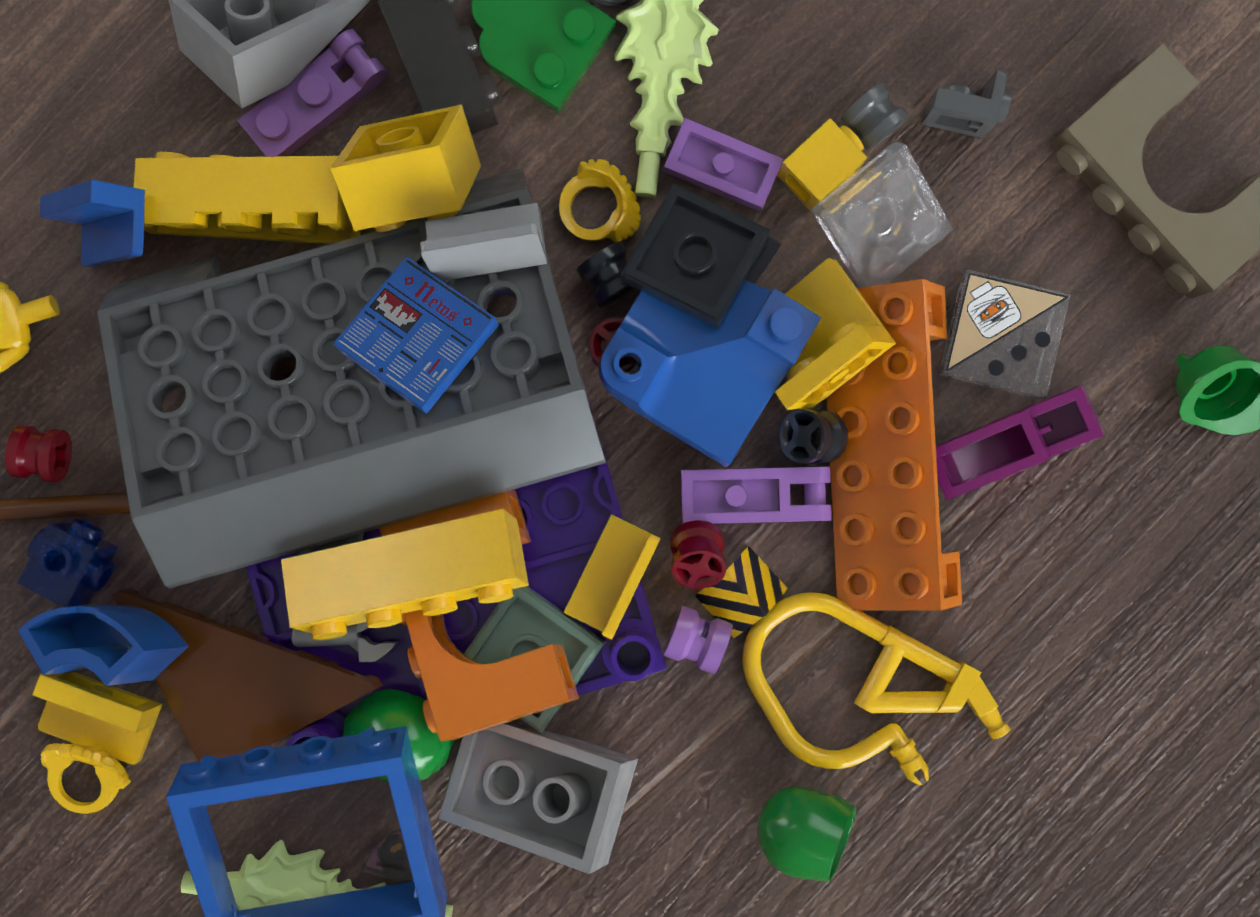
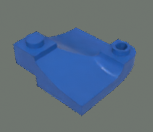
(702, 379)

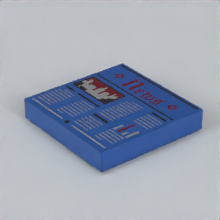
(416, 334)

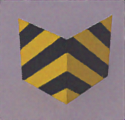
(744, 592)

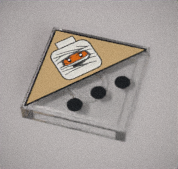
(1004, 334)

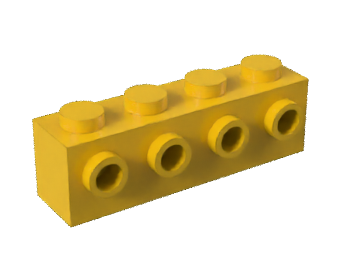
(404, 574)

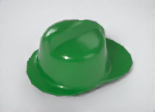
(1219, 390)

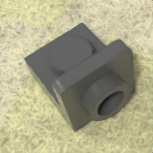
(961, 111)

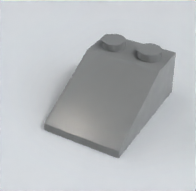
(257, 44)
(540, 793)

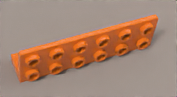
(888, 473)

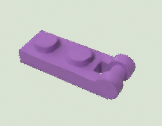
(314, 97)
(754, 495)

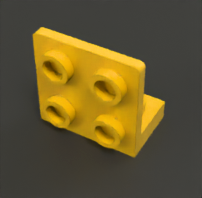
(842, 342)

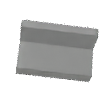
(484, 242)

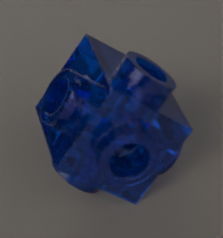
(68, 562)

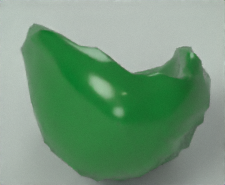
(398, 709)

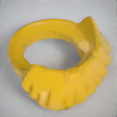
(599, 174)
(109, 770)

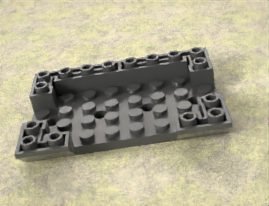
(331, 449)

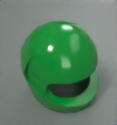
(805, 832)

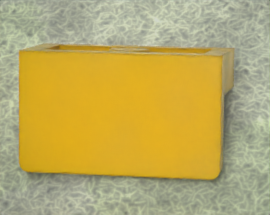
(612, 575)
(96, 714)

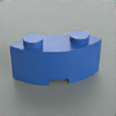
(111, 640)

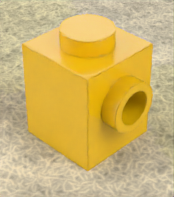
(822, 163)

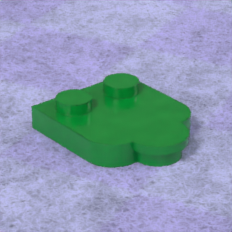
(541, 44)

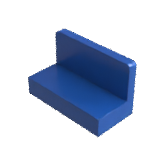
(108, 215)

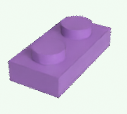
(722, 165)

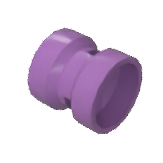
(698, 639)

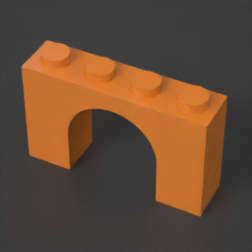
(474, 695)

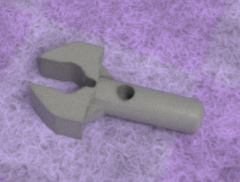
(368, 650)

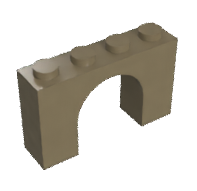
(1107, 154)

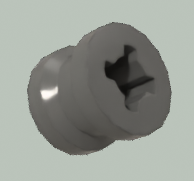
(875, 116)

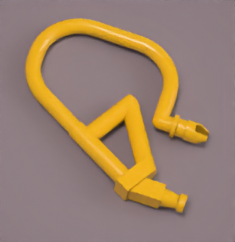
(961, 686)

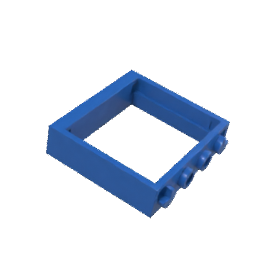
(304, 766)

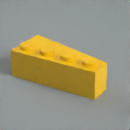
(243, 197)

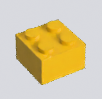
(407, 169)

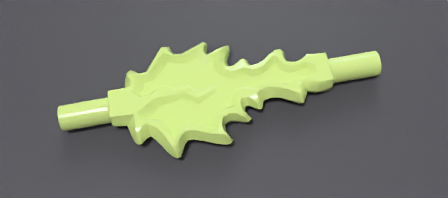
(665, 44)
(282, 879)

